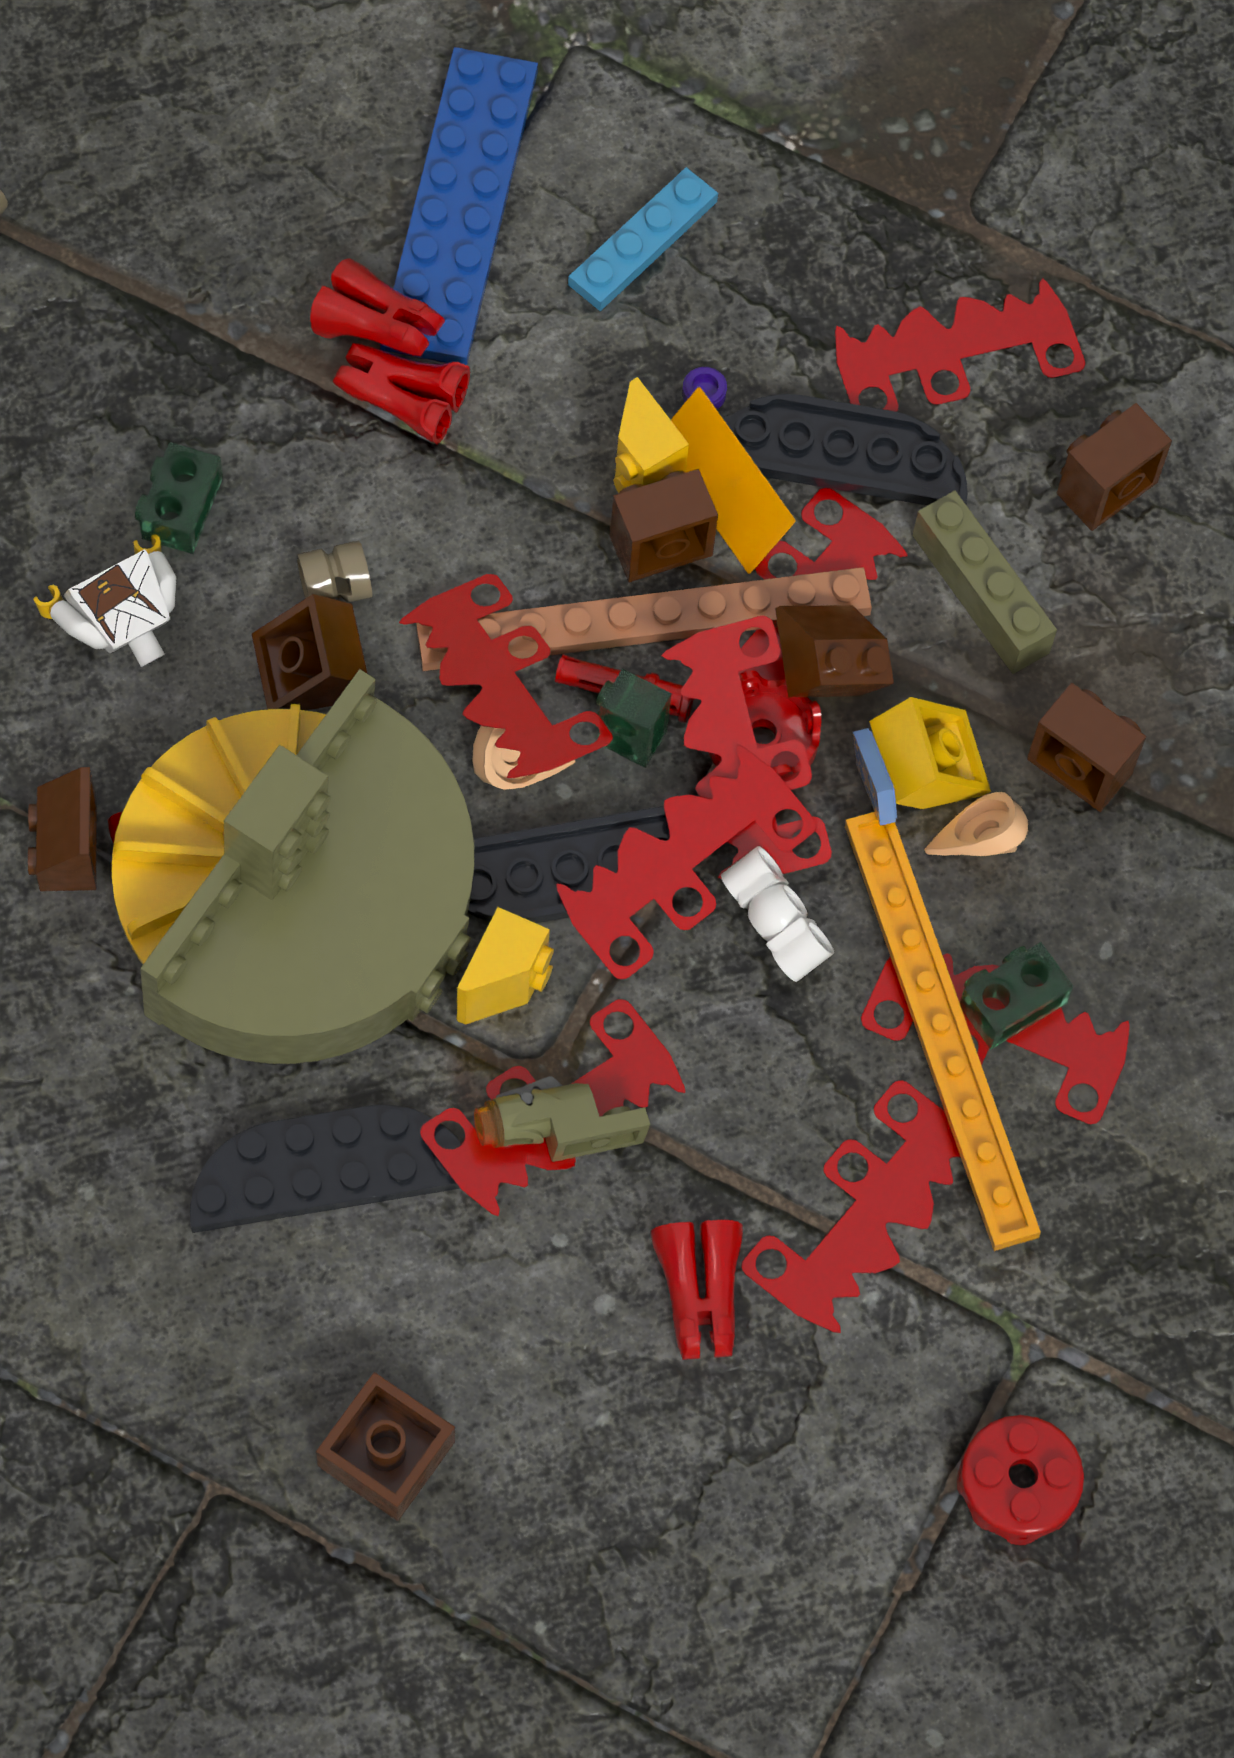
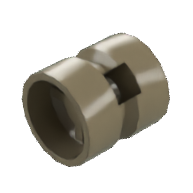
(336, 574)

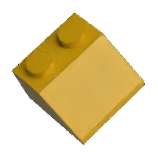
(647, 441)
(929, 754)
(504, 968)

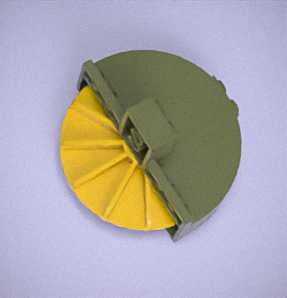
(295, 879)

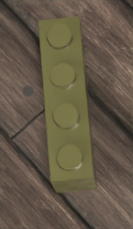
(984, 582)

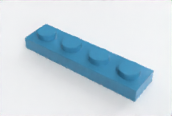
(642, 239)

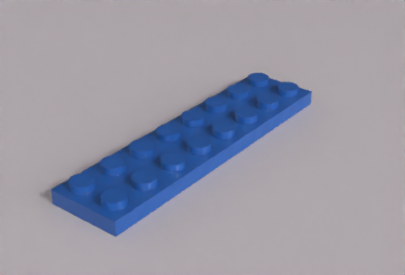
(464, 194)

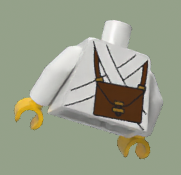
(119, 604)

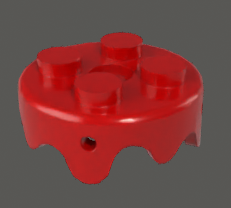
(786, 717)
(1013, 1511)

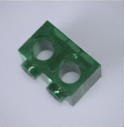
(187, 498)
(635, 716)
(1022, 1002)

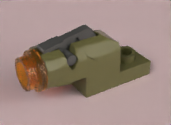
(560, 1115)

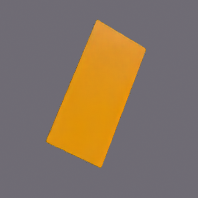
(746, 504)

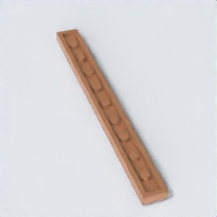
(662, 614)

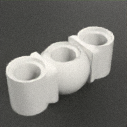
(777, 913)

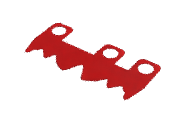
(930, 347)
(853, 546)
(503, 697)
(724, 722)
(660, 868)
(1089, 1056)
(626, 1075)
(859, 1240)

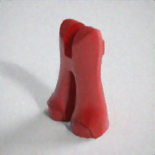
(350, 311)
(376, 378)
(676, 1252)

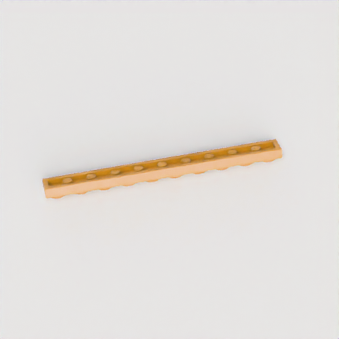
(943, 1032)

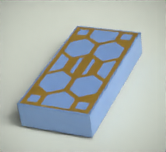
(875, 776)

